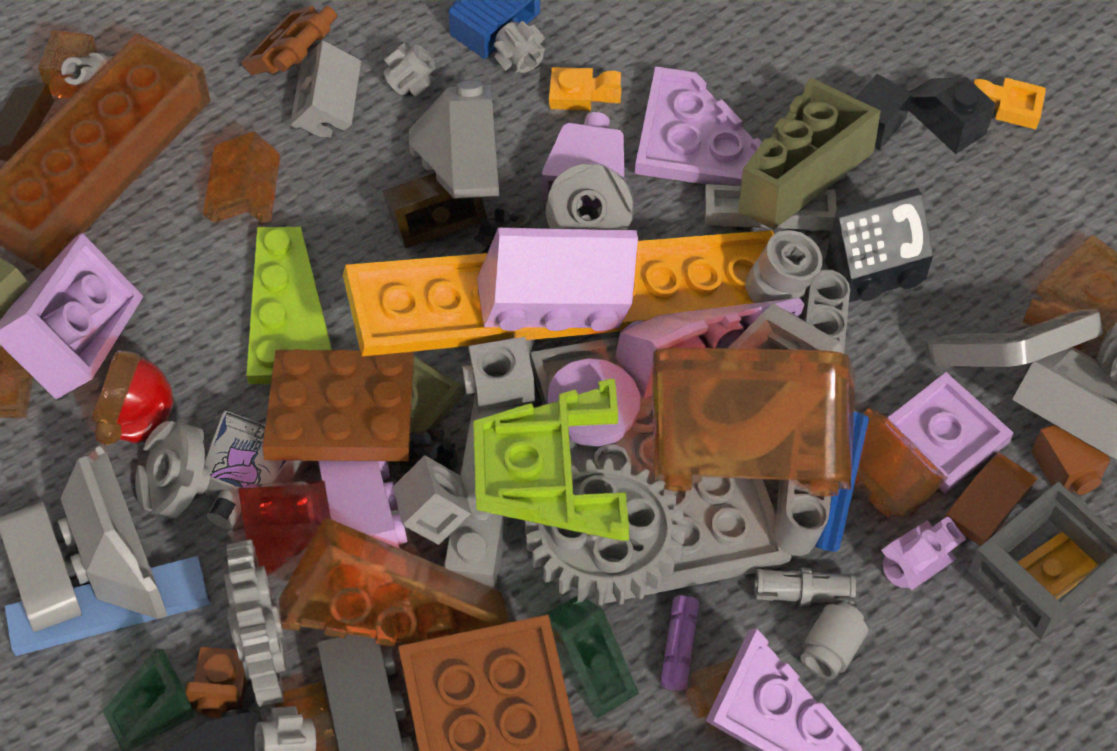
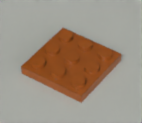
(339, 406)
(489, 690)

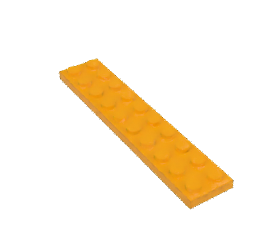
(439, 307)

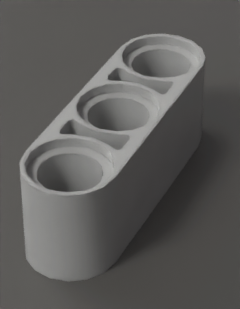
(38, 567)

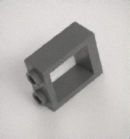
(1019, 589)

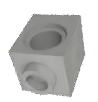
(503, 357)
(431, 500)

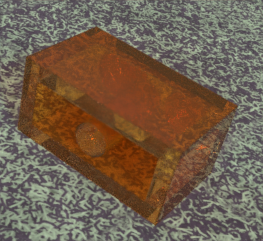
(895, 468)

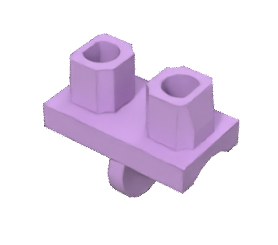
(921, 553)

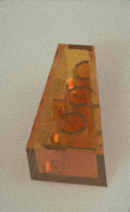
(381, 592)

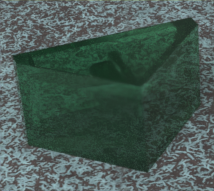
(148, 703)

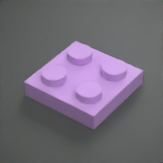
(951, 429)

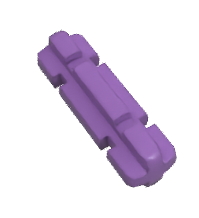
(679, 643)

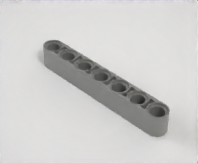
(827, 310)

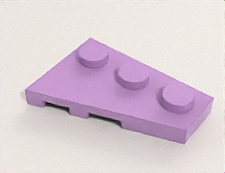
(771, 708)

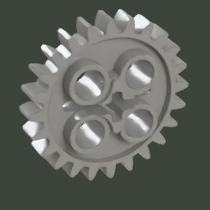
(642, 559)
(255, 623)

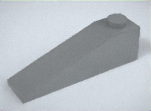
(459, 140)

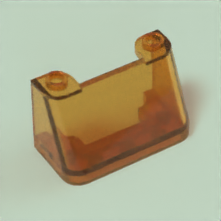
(753, 416)

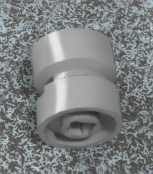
(784, 268)

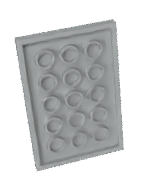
(724, 518)

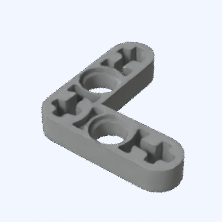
(1017, 347)

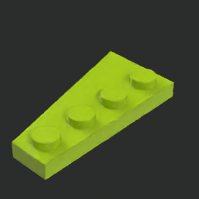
(284, 302)

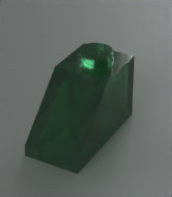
(591, 655)

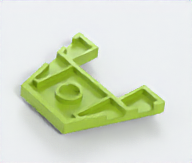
(527, 465)

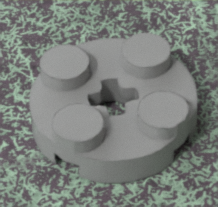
(597, 182)
(172, 470)

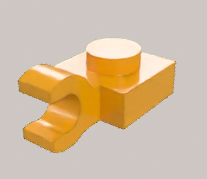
(578, 88)
(1015, 101)

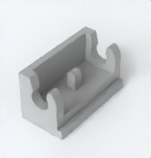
(325, 90)

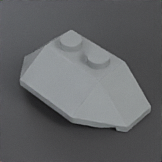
(107, 538)

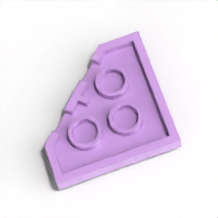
(691, 133)

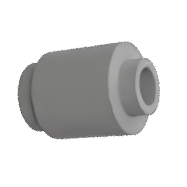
(834, 640)

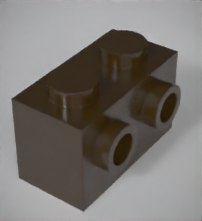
(427, 211)

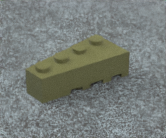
(807, 153)

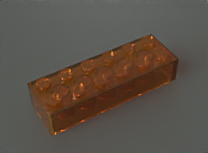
(96, 148)

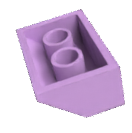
(558, 278)

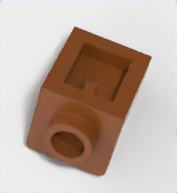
(217, 682)

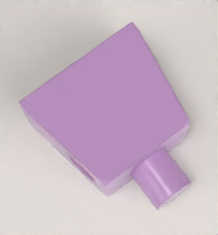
(584, 144)

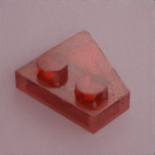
(282, 519)

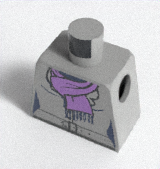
(238, 461)

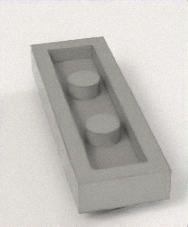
(723, 206)

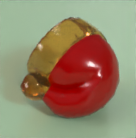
(131, 400)

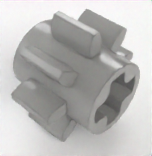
(519, 47)
(409, 69)
(285, 732)

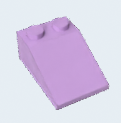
(69, 318)

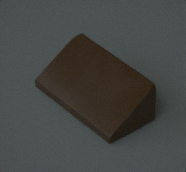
(23, 117)

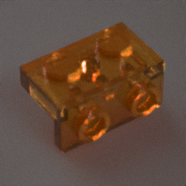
(242, 179)

